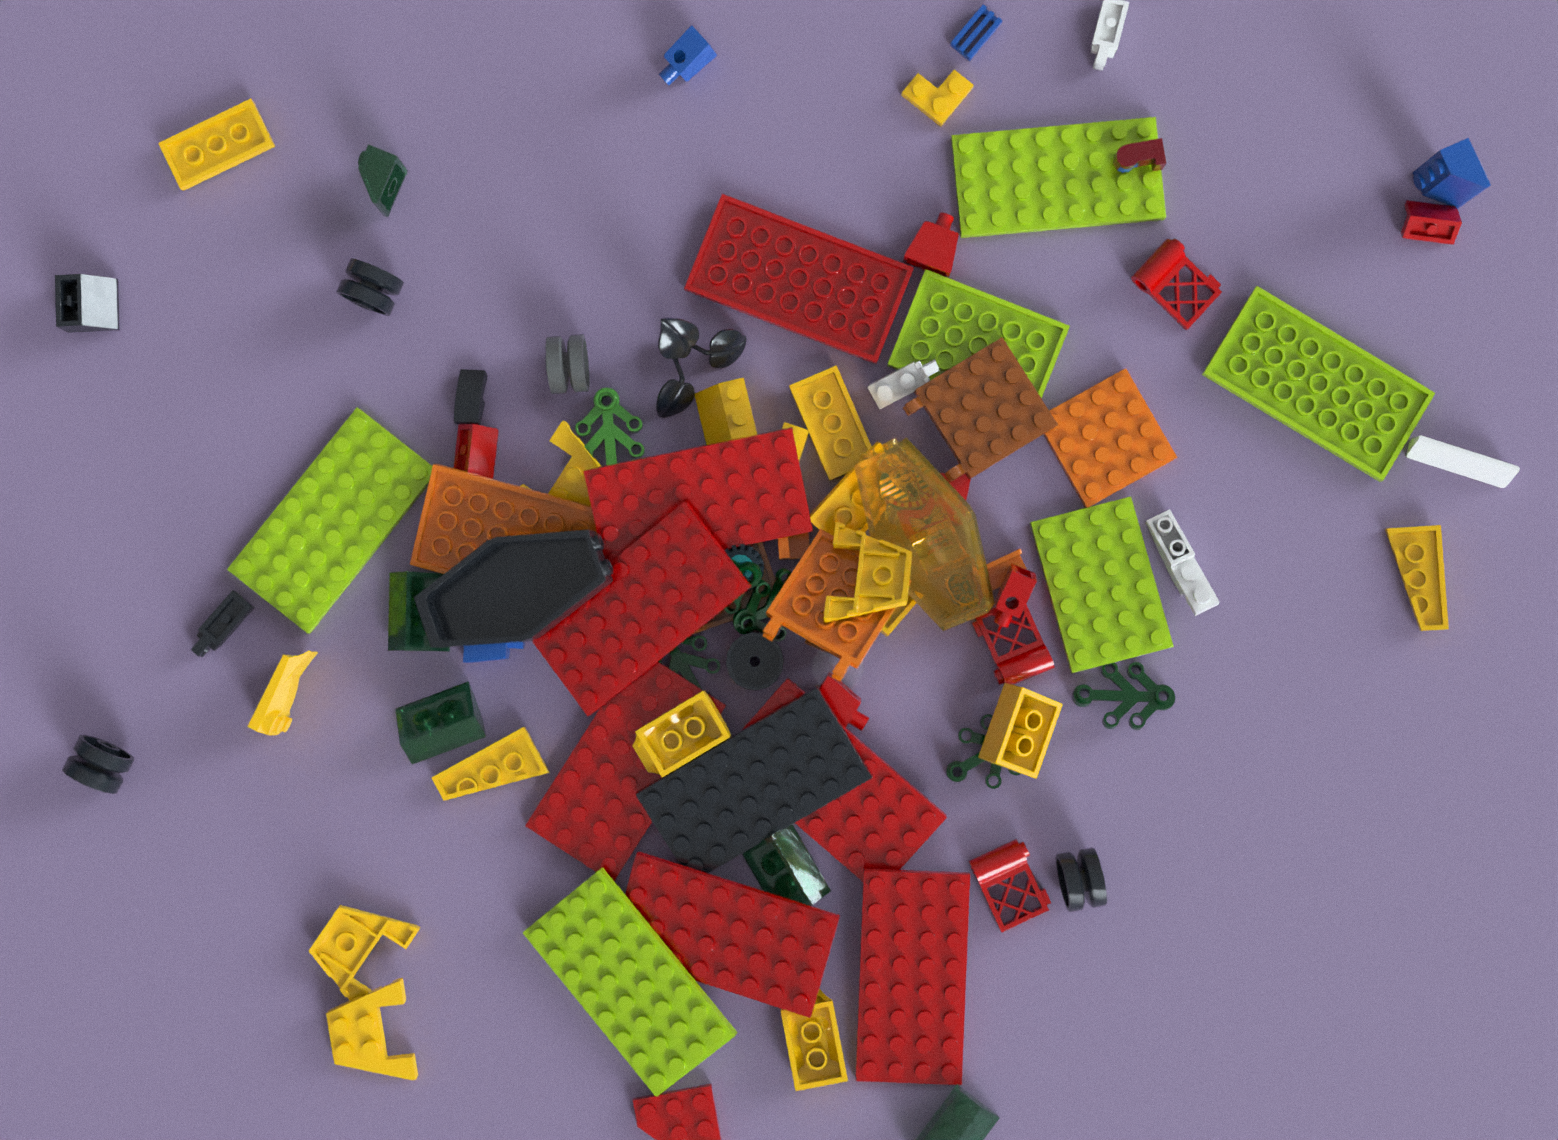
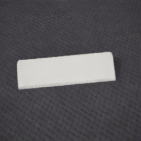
(1461, 461)

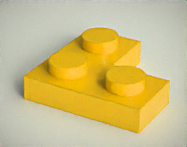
(937, 102)

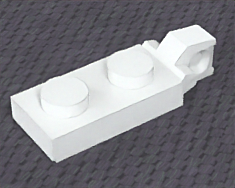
(1108, 31)
(901, 382)

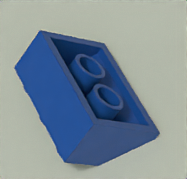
(1452, 175)

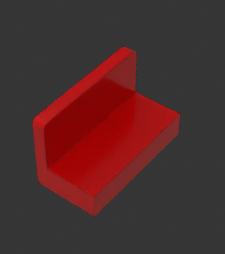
(1431, 222)
(476, 449)

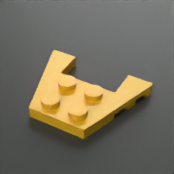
(572, 482)
(881, 576)
(350, 939)
(359, 1034)

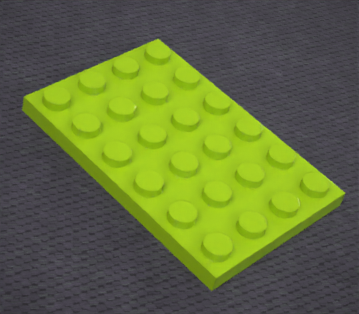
(957, 321)
(1101, 585)

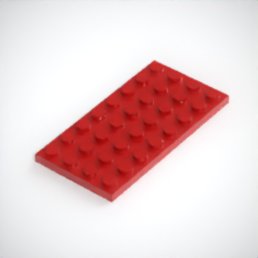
(799, 278)
(737, 487)
(657, 599)
(593, 800)
(874, 823)
(735, 933)
(912, 976)

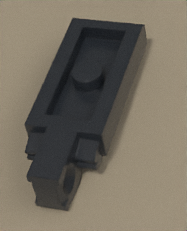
(222, 623)

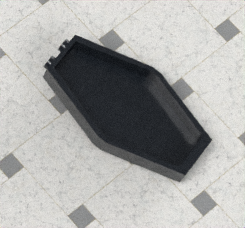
(514, 588)

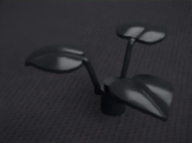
(675, 342)

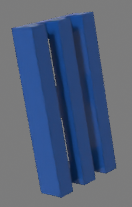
(989, 16)

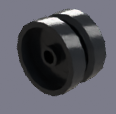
(370, 287)
(739, 663)
(98, 764)
(1081, 879)

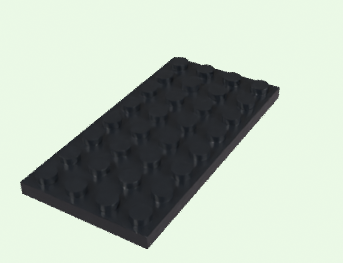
(754, 783)

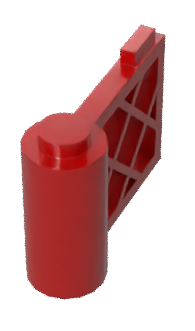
(1159, 271)
(1018, 663)
(1000, 865)

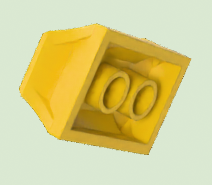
(273, 710)
(680, 735)
(814, 1046)

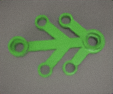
(609, 431)

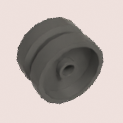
(563, 364)

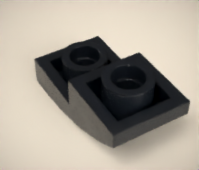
(469, 396)

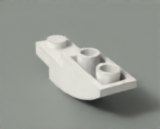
(1180, 562)

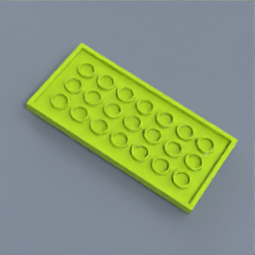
(1053, 178)
(1318, 384)
(332, 520)
(629, 982)

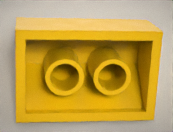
(725, 411)
(1020, 730)

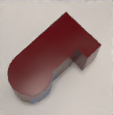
(1141, 154)

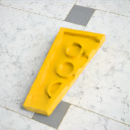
(496, 765)

